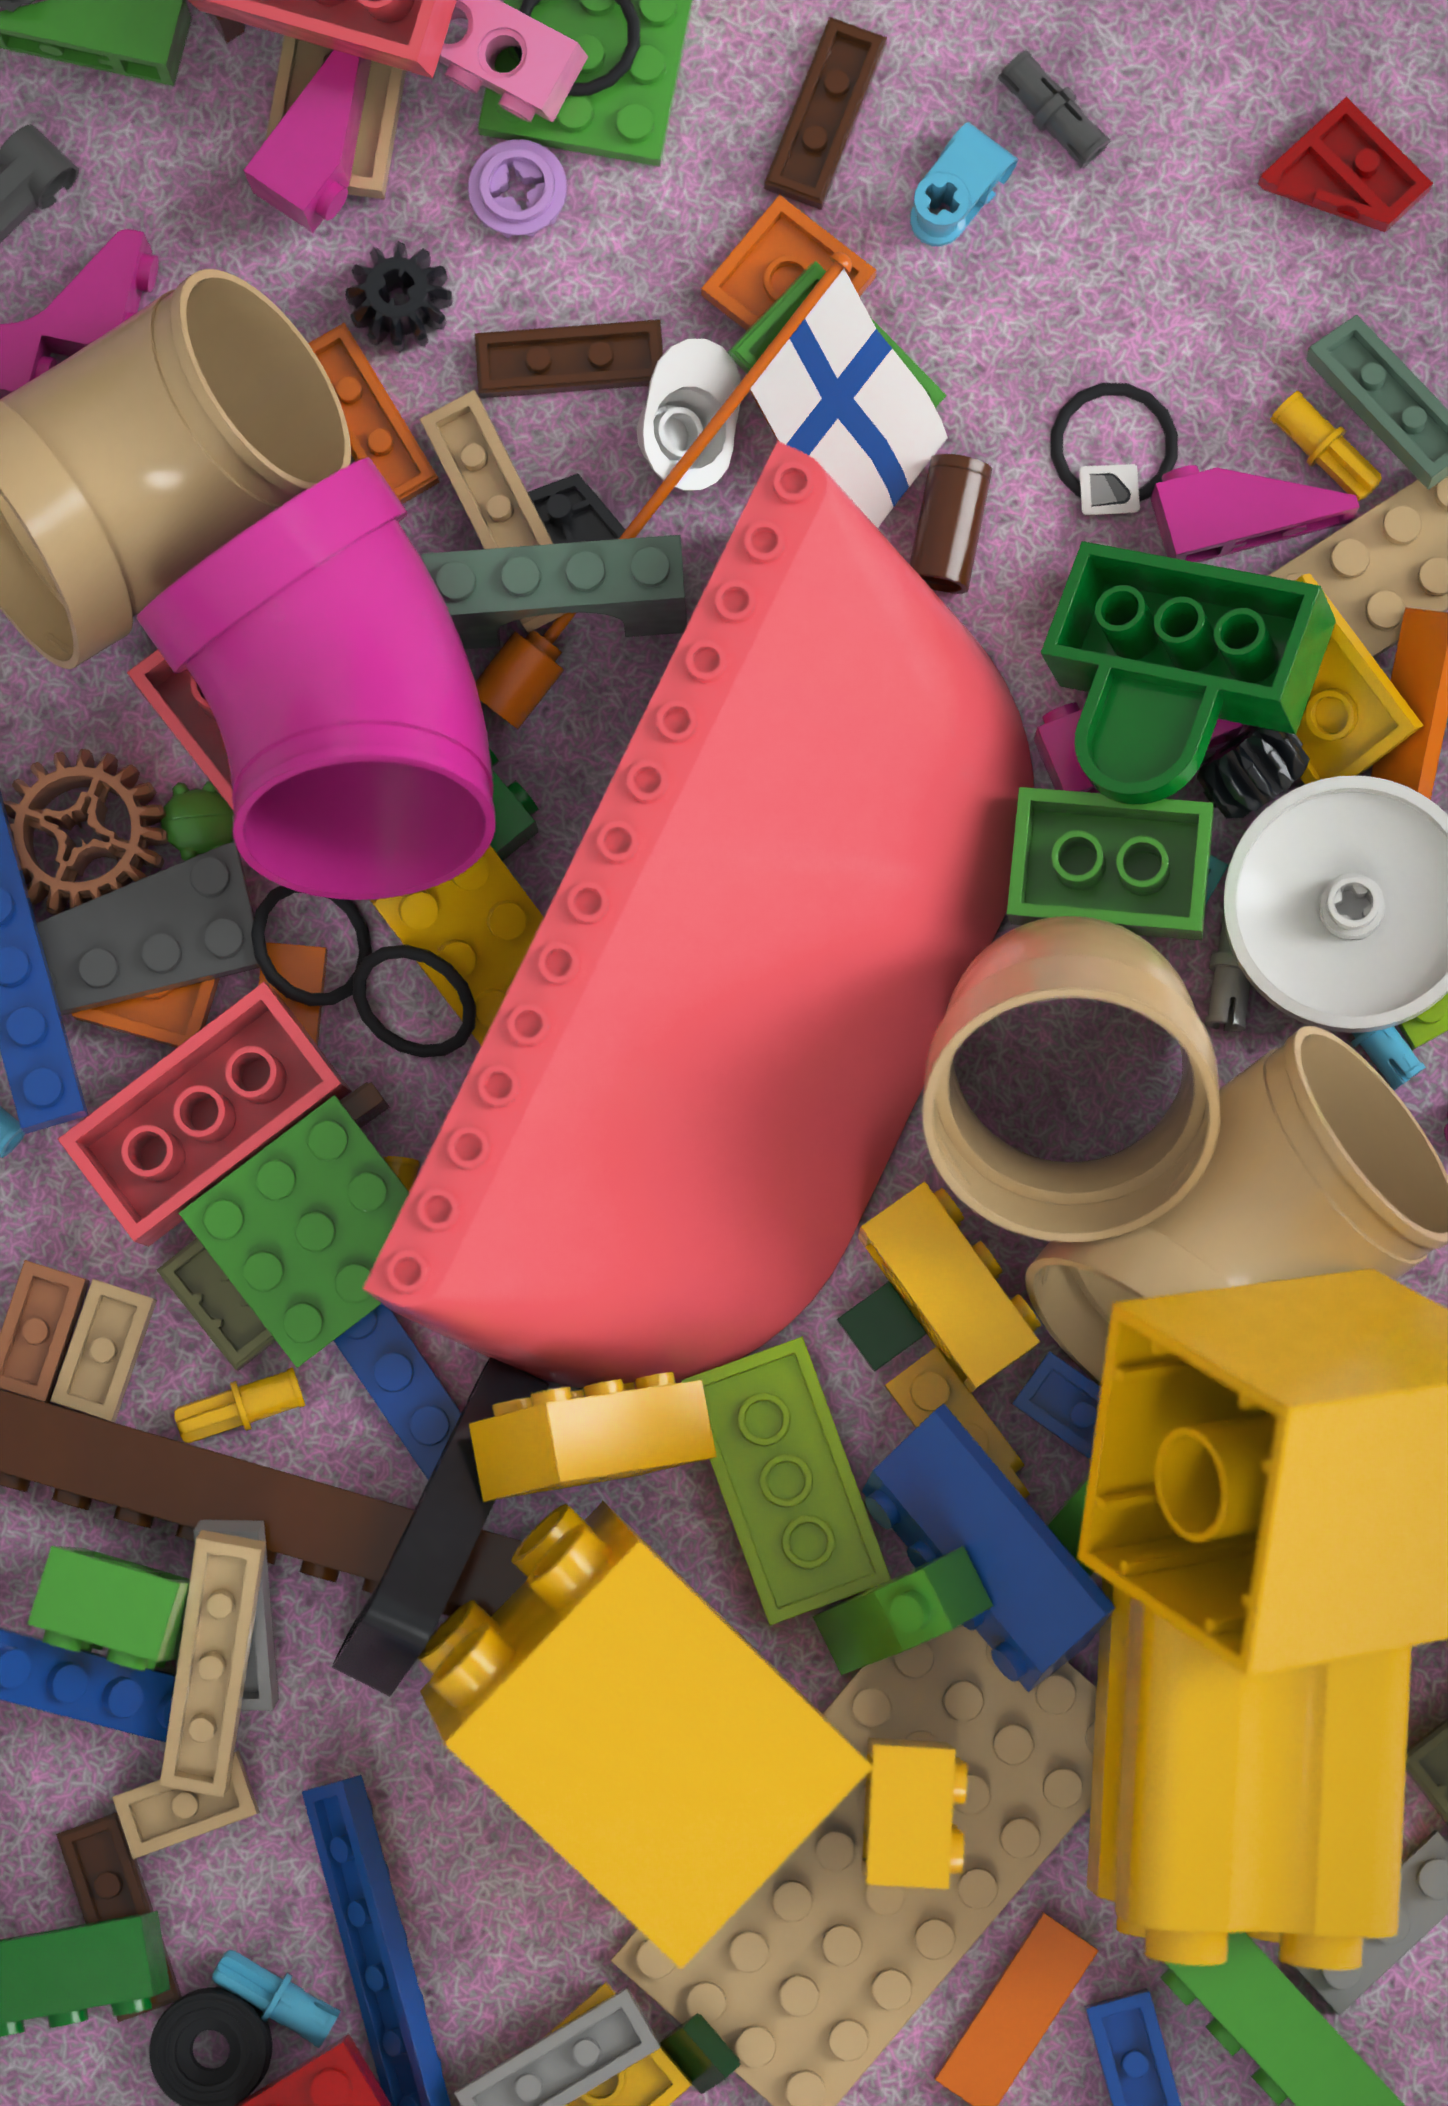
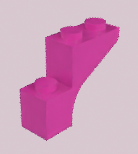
(86, 309)

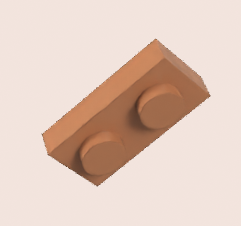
(39, 1329)

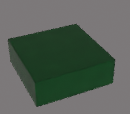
(881, 1326)
(700, 2053)

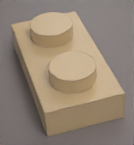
(103, 1350)
(165, 1816)

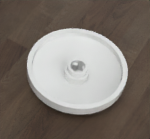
(1343, 904)

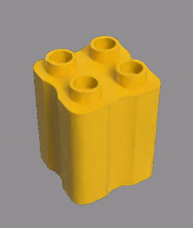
(1245, 1796)

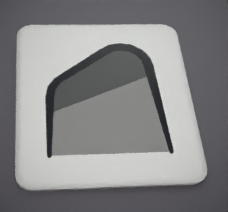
(1109, 489)

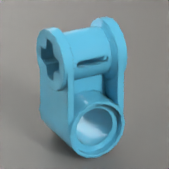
(961, 180)

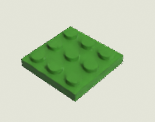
(620, 121)
(303, 1228)

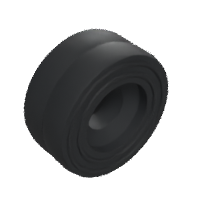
(173, 2056)

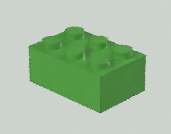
(1111, 861)
(110, 1603)

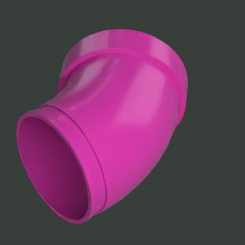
(336, 695)

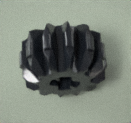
(381, 313)
(1252, 770)

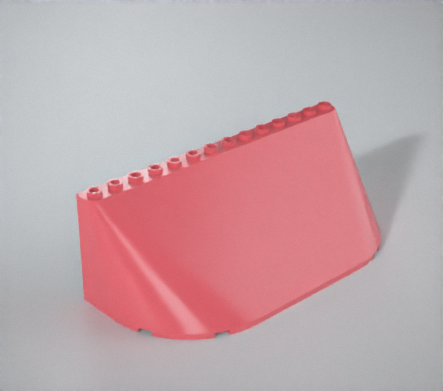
(729, 971)

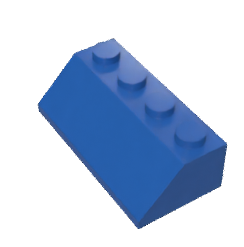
(949, 1494)

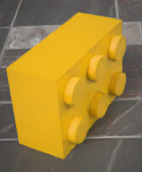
(950, 1285)
(579, 1440)
(911, 1812)

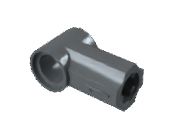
(30, 176)

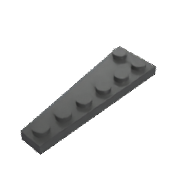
(153, 934)

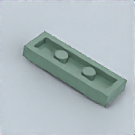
(1385, 397)

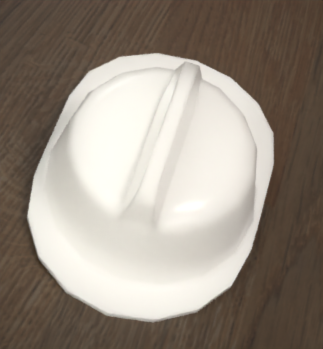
(682, 398)

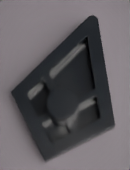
(574, 512)

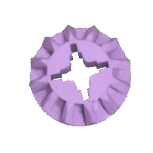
(533, 165)

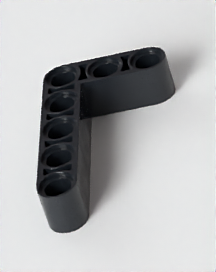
(432, 1548)

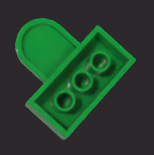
(1170, 654)

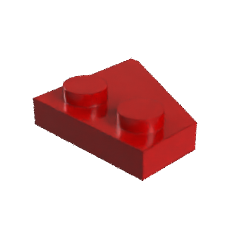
(1348, 171)

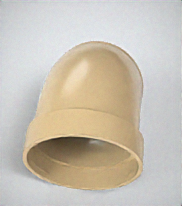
(154, 458)
(1305, 1180)
(1084, 1197)

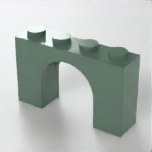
(616, 578)

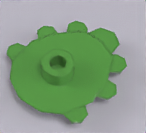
(197, 820)

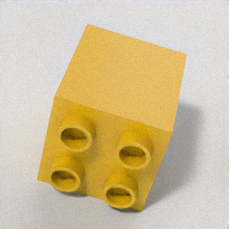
(1277, 1467)
(635, 1729)

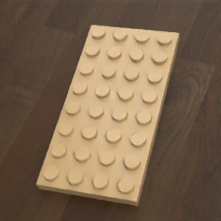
(832, 1968)

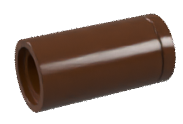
(950, 521)

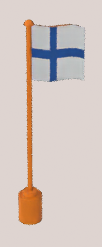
(825, 391)

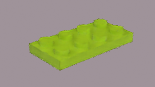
(789, 1483)

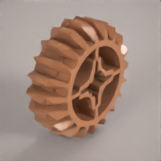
(89, 808)

